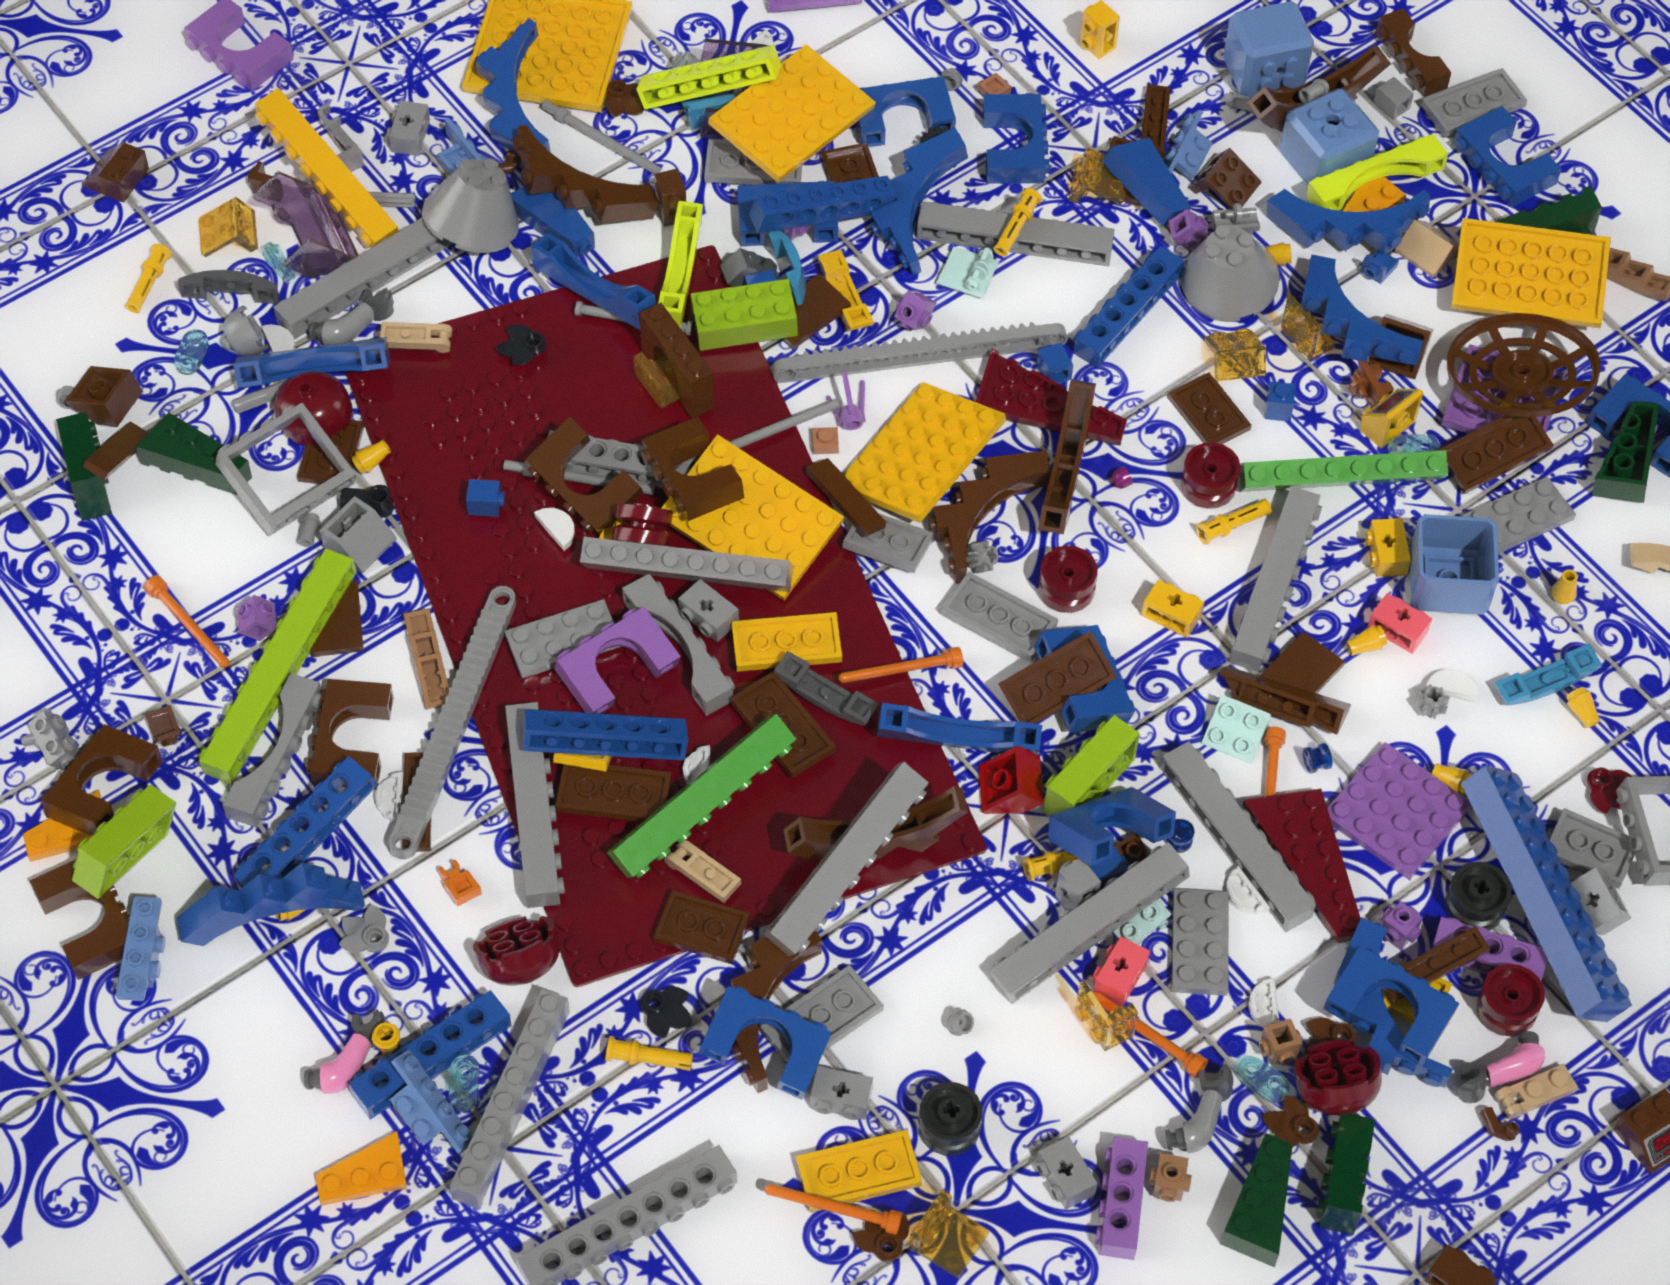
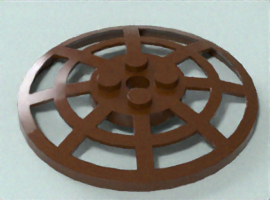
(1535, 367)

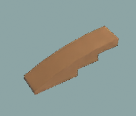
(1637, 275)
(427, 657)

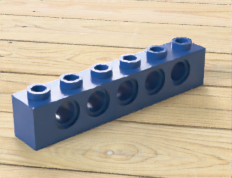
(821, 204)
(1128, 306)
(604, 734)
(321, 824)
(485, 1006)

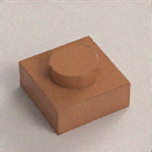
(994, 85)
(825, 440)

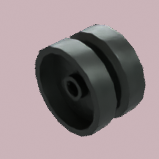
(1478, 895)
(950, 1118)

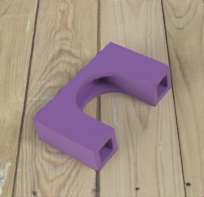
(248, 66)
(635, 631)

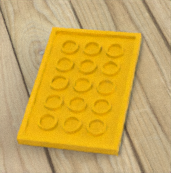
(793, 116)
(1531, 272)
(923, 451)
(770, 521)

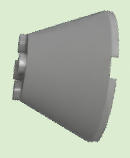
(473, 208)
(1229, 275)

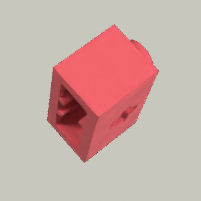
(1401, 622)
(1131, 960)

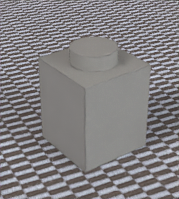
(1393, 98)

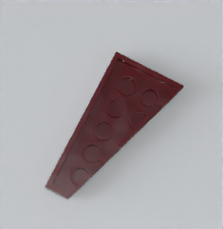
(1038, 400)
(1306, 840)

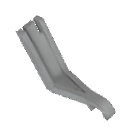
(351, 153)

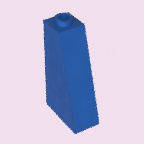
(1147, 178)
(548, 215)

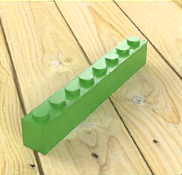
(1343, 471)
(701, 796)

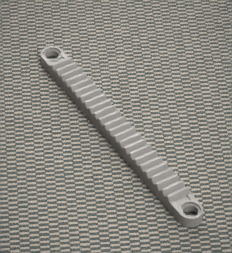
(918, 352)
(452, 723)

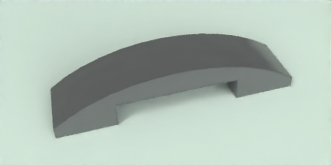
(228, 281)
(824, 693)

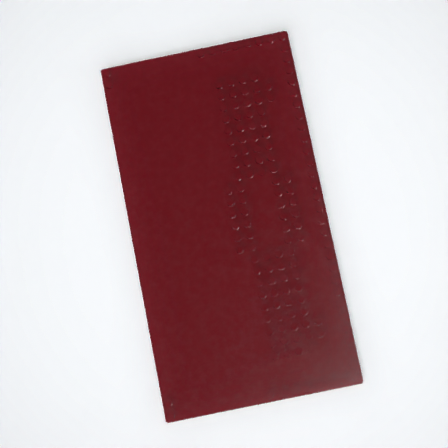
(474, 409)

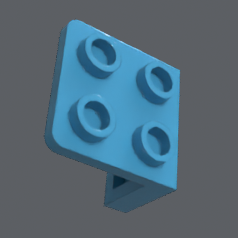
(695, 107)

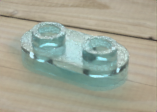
(275, 258)
(191, 354)
(1413, 443)
(1261, 1080)
(464, 1085)

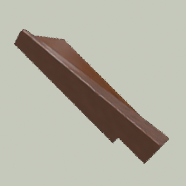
(1286, 700)

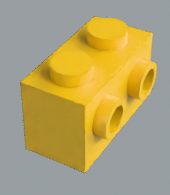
(1099, 29)

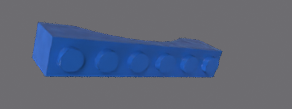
(561, 264)
(280, 365)
(923, 727)

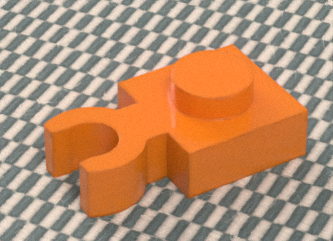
(459, 885)

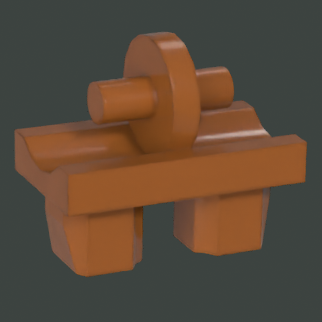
(1366, 383)

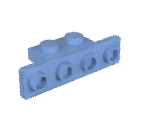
(1188, 147)
(462, 148)
(141, 950)
(425, 1106)

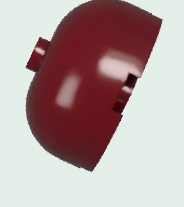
(322, 396)
(518, 951)
(1343, 1088)

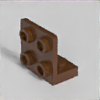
(1228, 179)

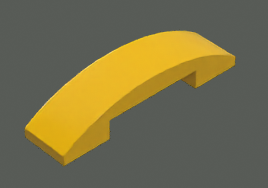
(836, 272)

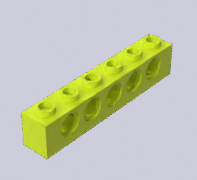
(709, 77)

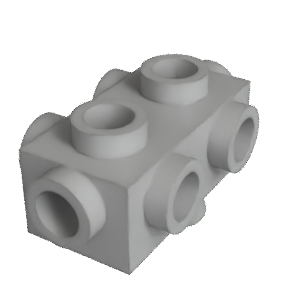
(52, 738)

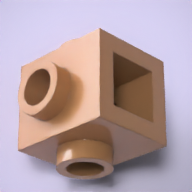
(1280, 1042)
(1170, 1177)

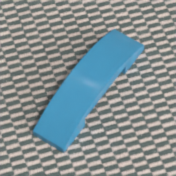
(783, 247)
(1550, 678)

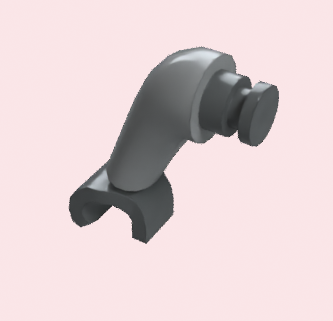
(351, 325)
(1200, 1129)

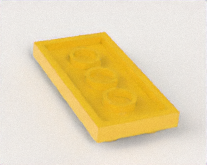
(765, 641)
(860, 1169)

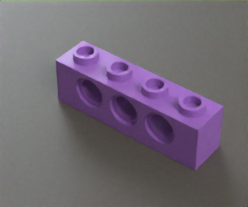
(1503, 945)
(1122, 1241)

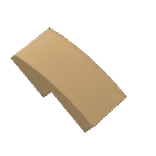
(1650, 556)

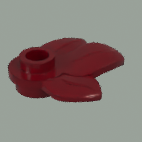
(1605, 795)

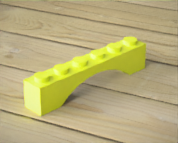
(1415, 158)
(681, 259)

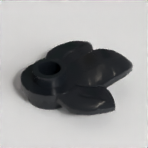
(521, 345)
(670, 1010)

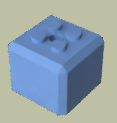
(1268, 48)
(1327, 135)
(1455, 549)

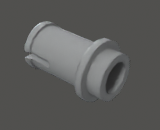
(1316, 89)
(1238, 101)
(310, 523)

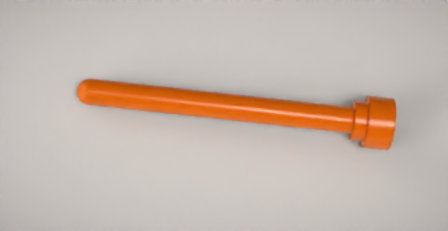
(157, 588)
(951, 658)
(1274, 739)
(1192, 1062)
(887, 1220)

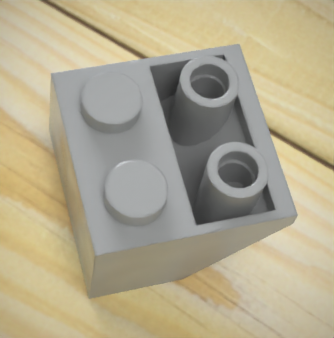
(358, 533)

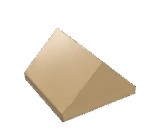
(1427, 247)

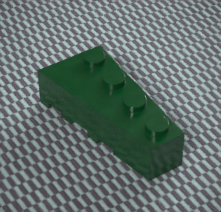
(1571, 214)
(79, 444)
(187, 451)
(1628, 461)
(1347, 1173)
(1260, 1208)

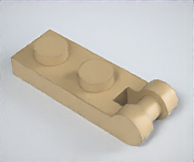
(417, 335)
(703, 870)
(1536, 1091)

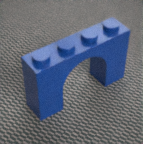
(926, 95)
(1024, 114)
(1511, 182)
(746, 195)
(1615, 405)
(1088, 710)
(1083, 827)
(1370, 973)
(804, 1038)

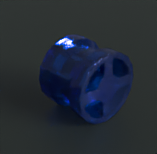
(1317, 758)
(1186, 832)

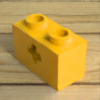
(1388, 547)
(1172, 608)

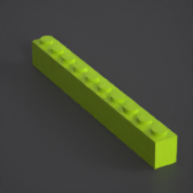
(281, 656)

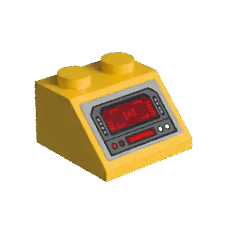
(1391, 415)

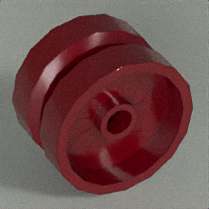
(1210, 475)
(643, 523)
(1068, 579)
(1510, 1000)

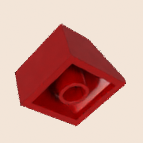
(1011, 782)

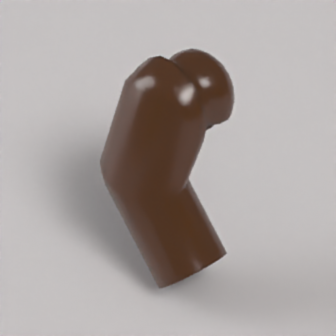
(511, 162)
(1498, 1129)

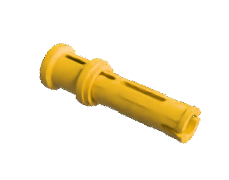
(1021, 214)
(152, 269)
(1222, 524)
(1046, 864)
(635, 1052)

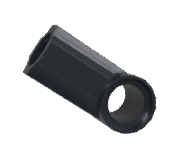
(376, 497)

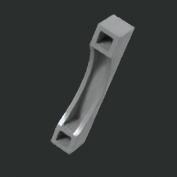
(709, 685)
(250, 796)

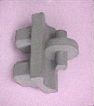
(1237, 217)

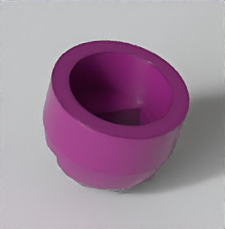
(1121, 478)

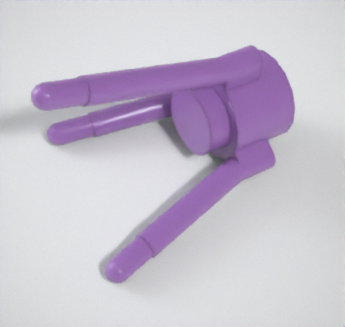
(851, 416)

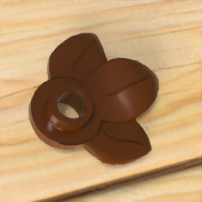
(623, 98)
(1325, 1030)
(1289, 1121)
(875, 1238)

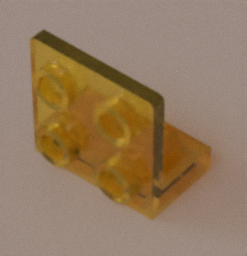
(1095, 177)
(228, 224)
(1304, 330)
(1237, 354)
(657, 378)
(1105, 1029)
(947, 1236)

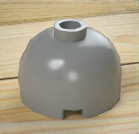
(243, 333)

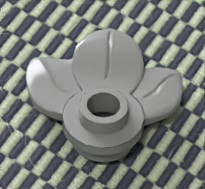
(362, 930)

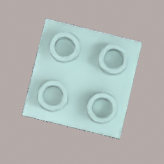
(968, 271)
(1236, 728)
(1144, 923)

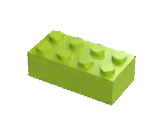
(744, 314)
(1093, 768)
(123, 841)

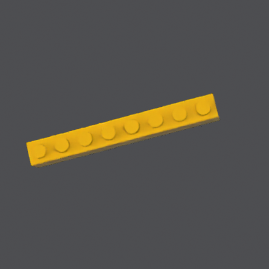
(324, 168)

